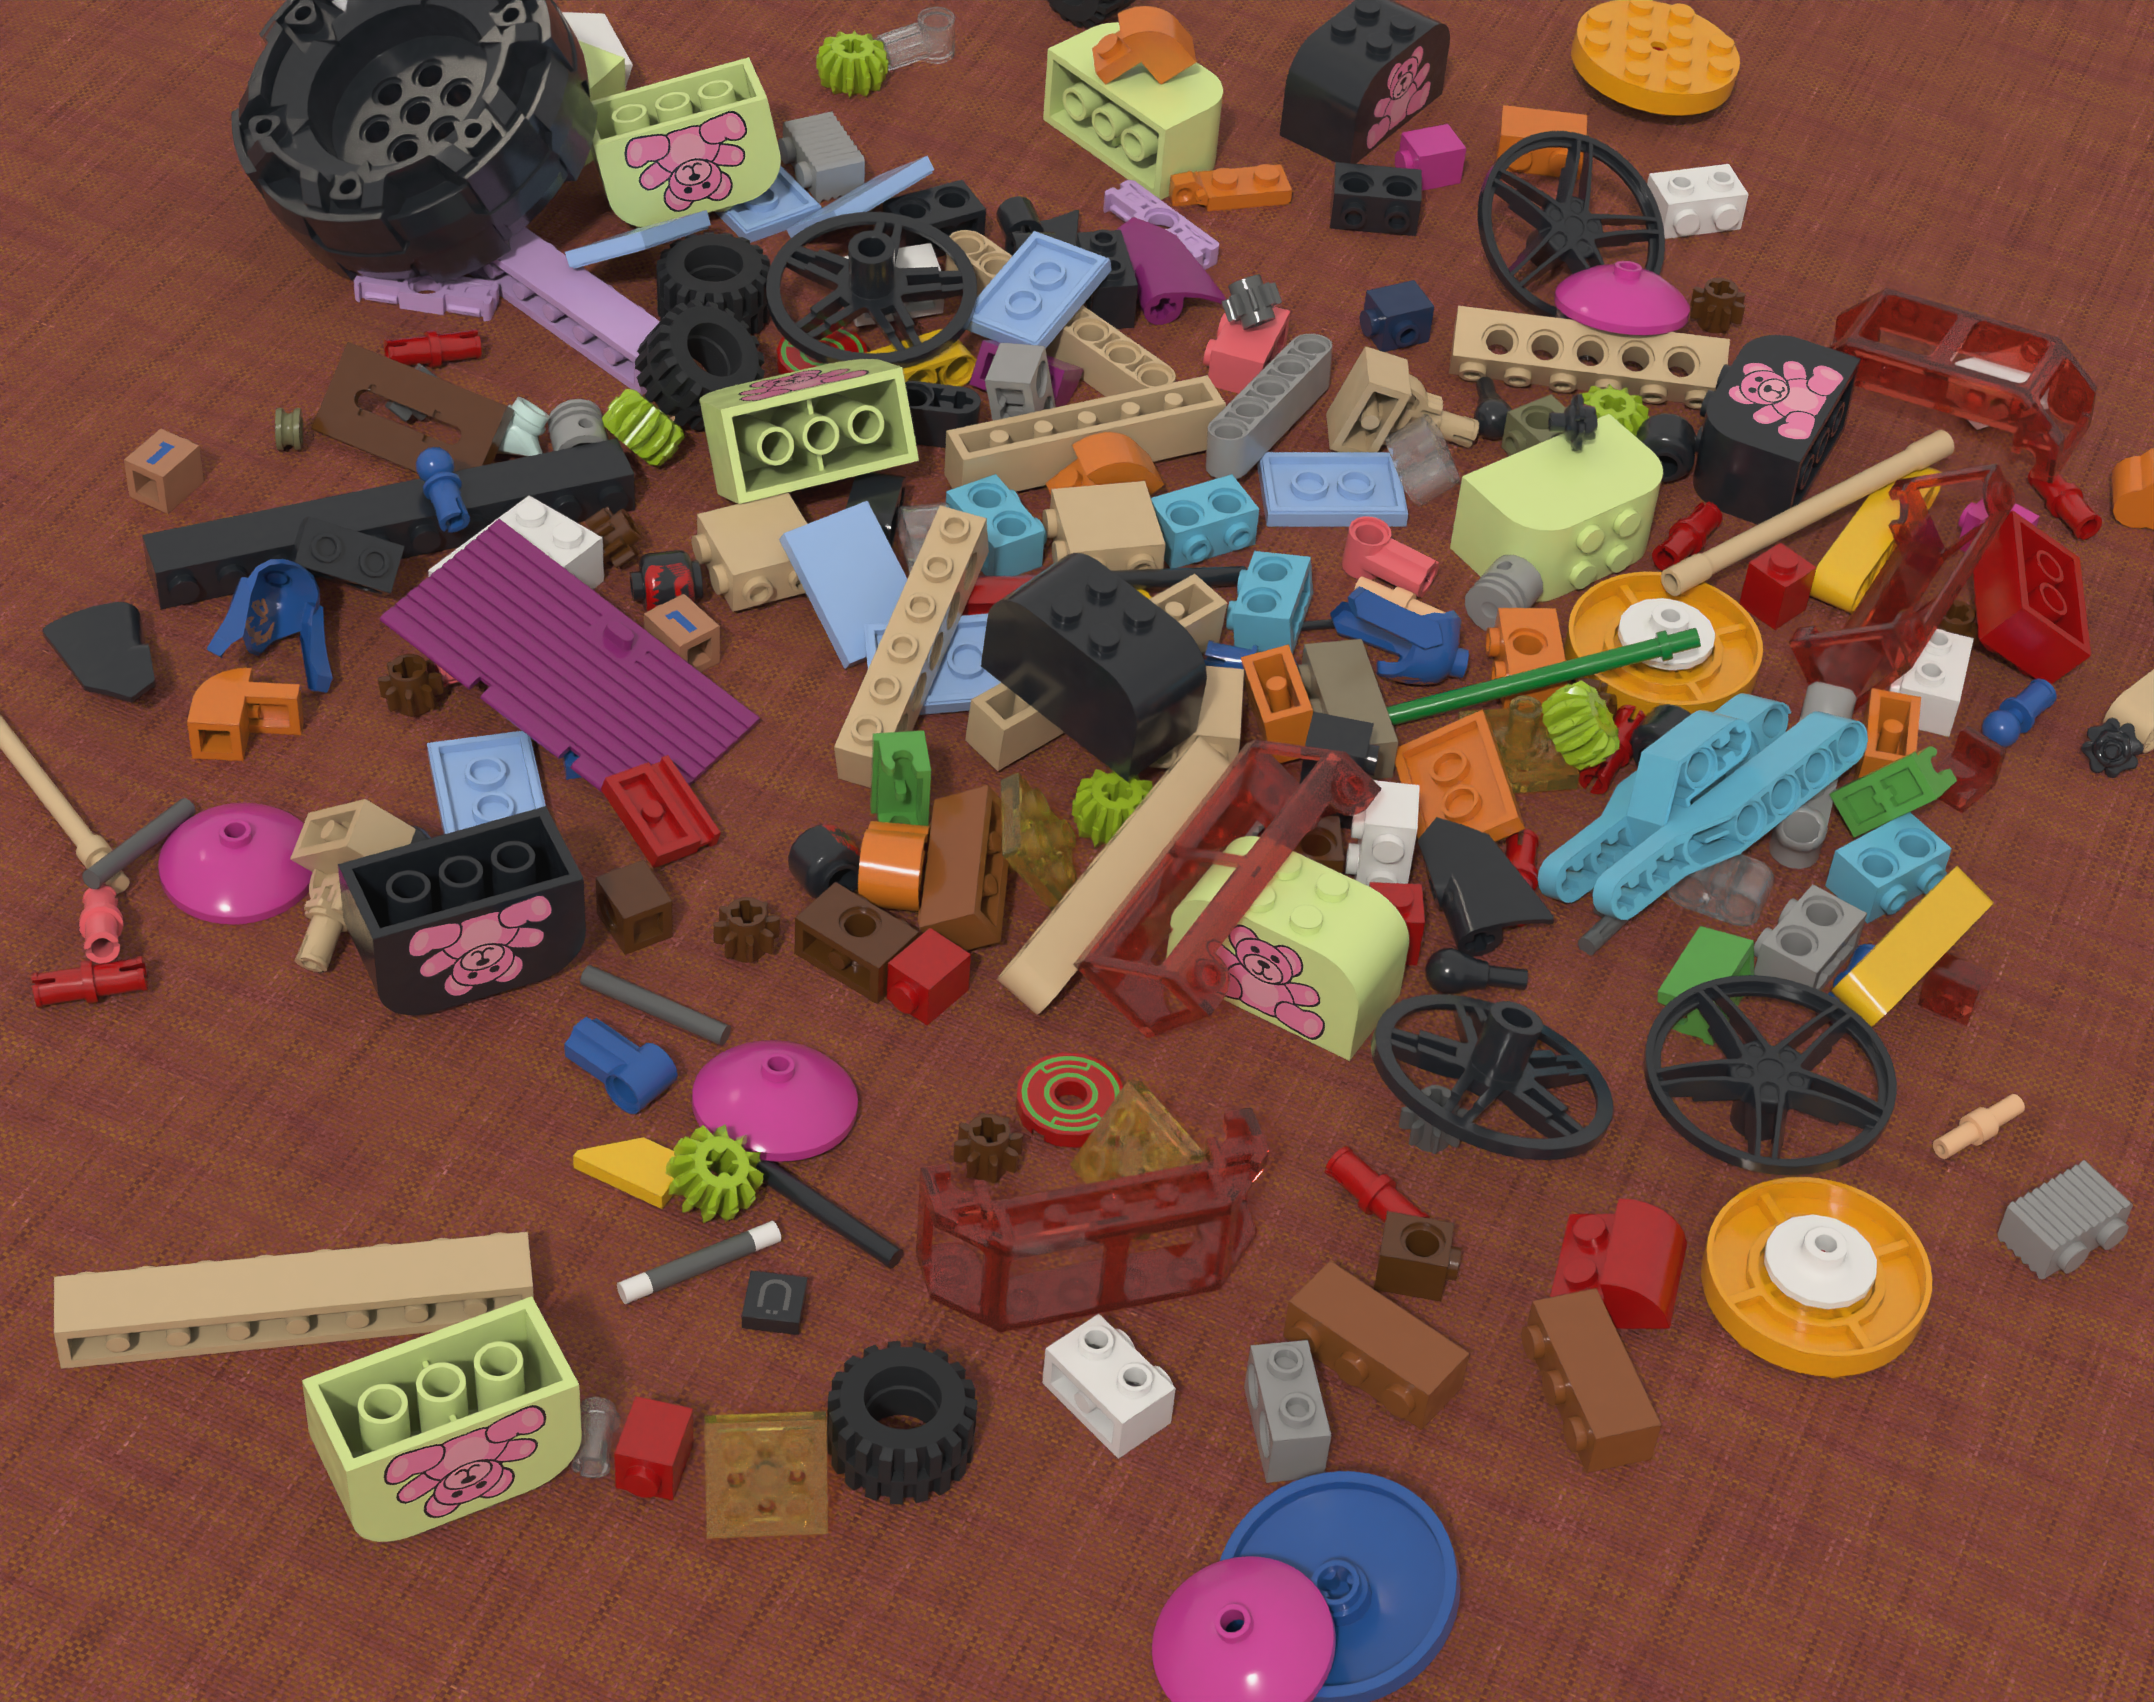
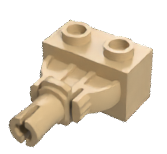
(1381, 400)
(324, 842)

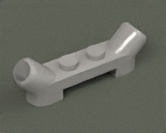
(1800, 836)

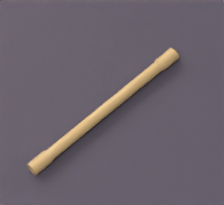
(1702, 566)

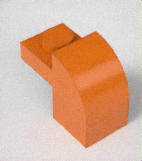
(1145, 37)
(1107, 460)
(233, 707)

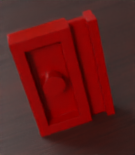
(660, 811)

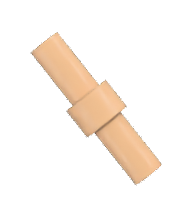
(1398, 596)
(1978, 1126)

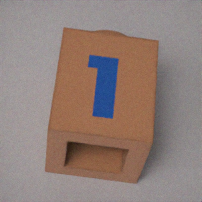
(164, 470)
(685, 631)

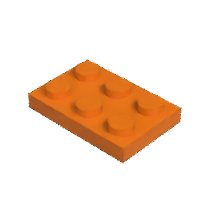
(1461, 778)

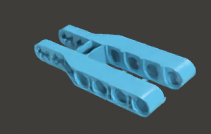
(1701, 800)

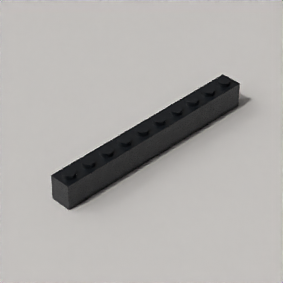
(212, 556)

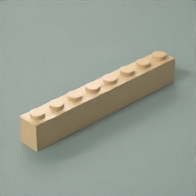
(286, 1299)

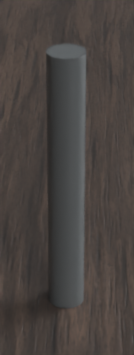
(138, 843)
(655, 1005)

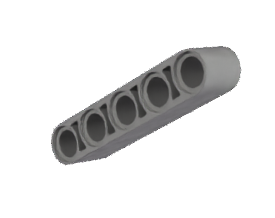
(1268, 406)

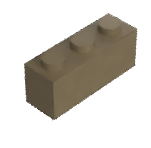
(1344, 685)

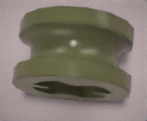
(289, 429)

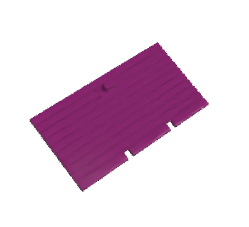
(566, 662)

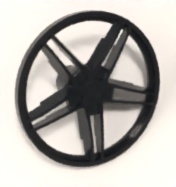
(1565, 225)
(871, 285)
(1493, 1063)
(1769, 1078)

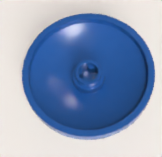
(1377, 1564)

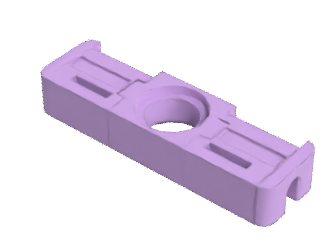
(1138, 202)
(457, 296)

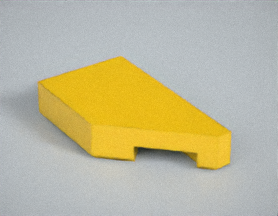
(630, 1166)

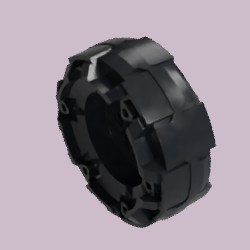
(413, 128)

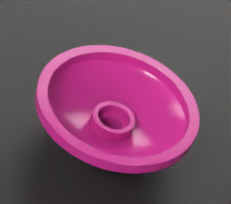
(1622, 300)
(234, 864)
(780, 1096)
(1274, 1657)

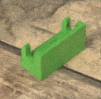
(900, 778)
(1891, 791)
(1706, 958)

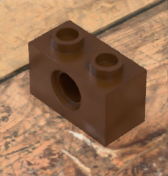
(851, 940)

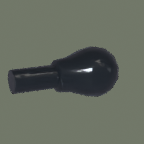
(1490, 410)
(1456, 972)

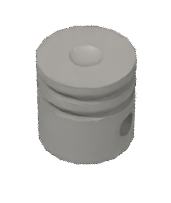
(576, 424)
(1505, 584)

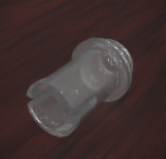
(598, 1423)

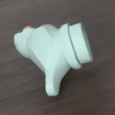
(523, 430)

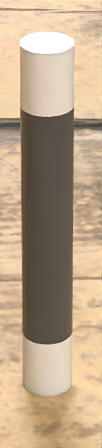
(698, 1262)

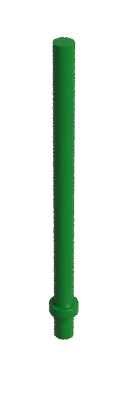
(1661, 646)

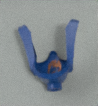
(273, 605)
(1423, 643)

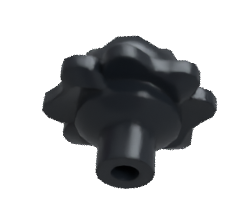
(1576, 422)
(2112, 747)

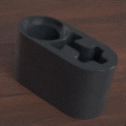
(939, 409)
(884, 494)

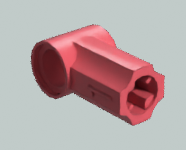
(1375, 554)

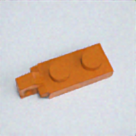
(1231, 188)

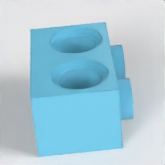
(1206, 520)
(1013, 533)
(1271, 601)
(1888, 866)

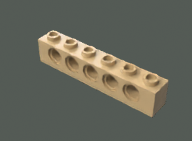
(1567, 340)
(914, 639)

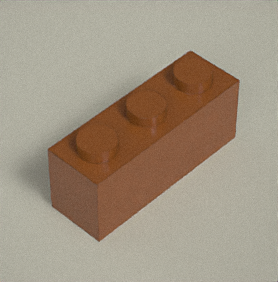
(965, 870)
(1376, 1345)
(1590, 1381)

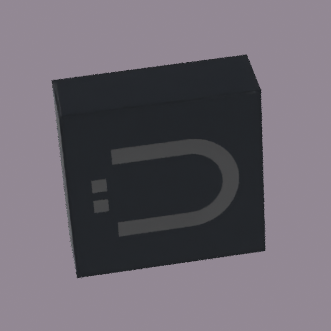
(774, 1302)

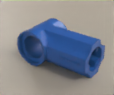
(629, 1072)

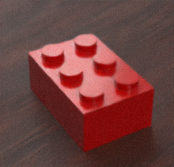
(2031, 601)

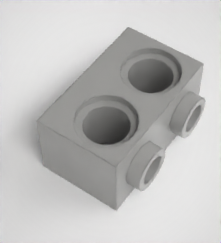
(1019, 381)
(1810, 939)
(1287, 1410)

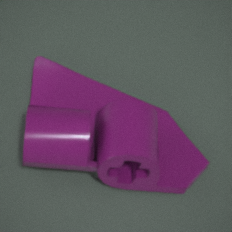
(1164, 271)

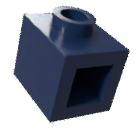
(1397, 316)

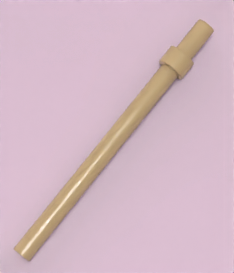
(89, 846)

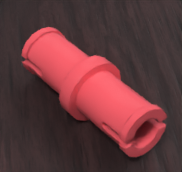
(101, 924)

